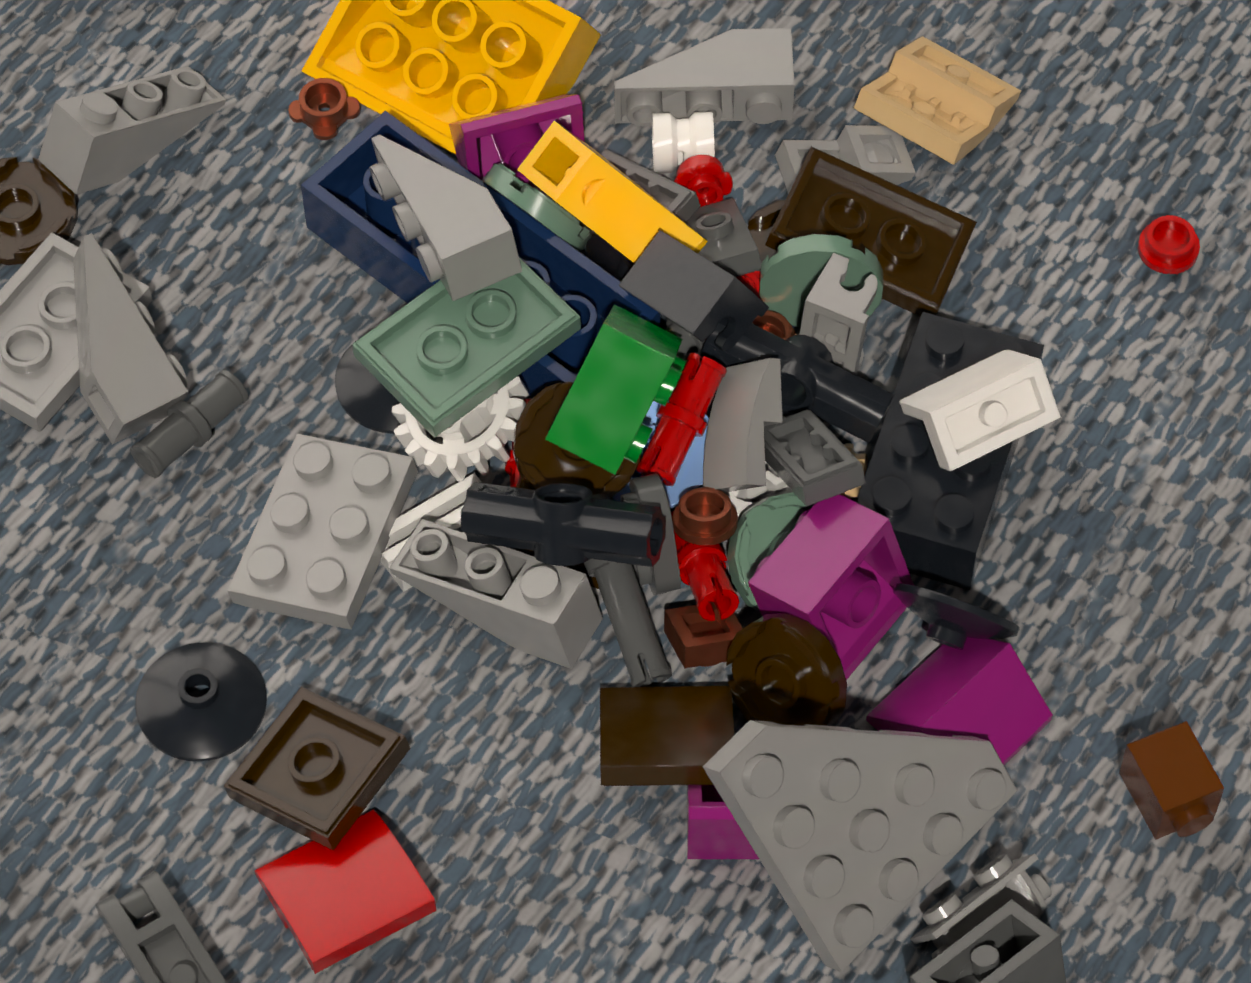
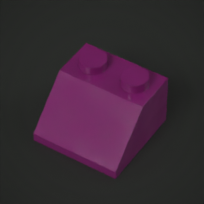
(837, 576)

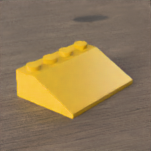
(450, 57)

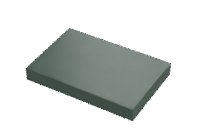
(456, 354)

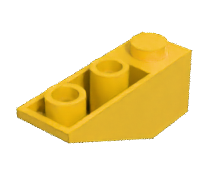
(601, 194)

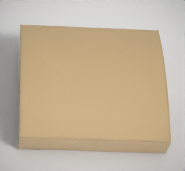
(937, 99)

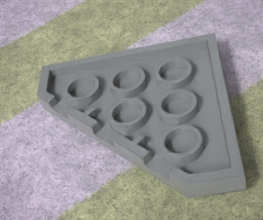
(855, 818)

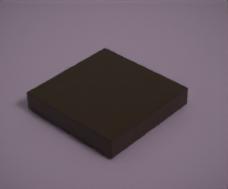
(662, 733)
(317, 768)

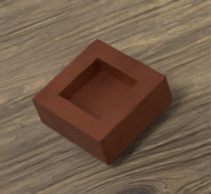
(697, 639)

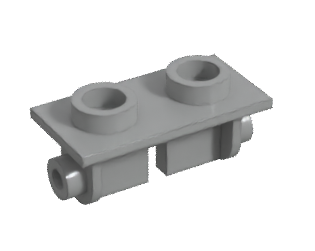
(998, 884)

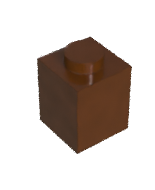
(1172, 781)

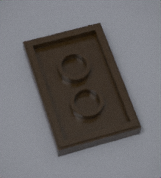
(908, 234)

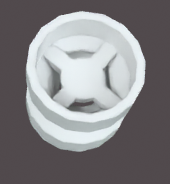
(680, 139)

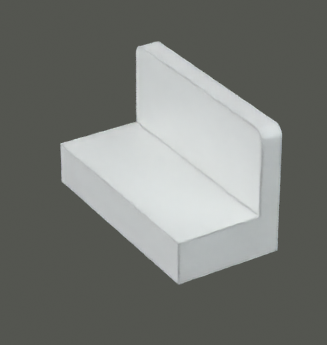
(983, 407)

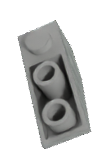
(732, 74)
(121, 127)
(453, 218)
(120, 361)
(503, 591)

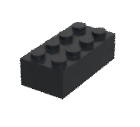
(938, 512)

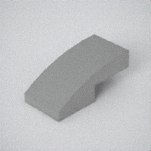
(863, 146)
(735, 431)

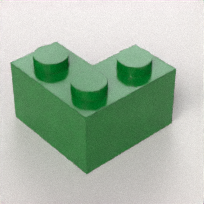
(614, 389)

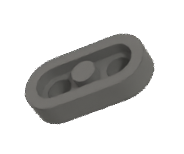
(665, 573)

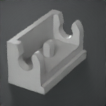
(839, 315)

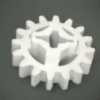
(470, 439)

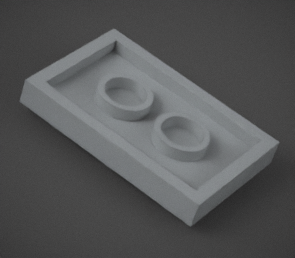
(41, 333)
(323, 531)

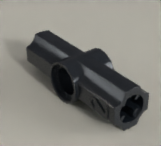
(809, 379)
(563, 524)

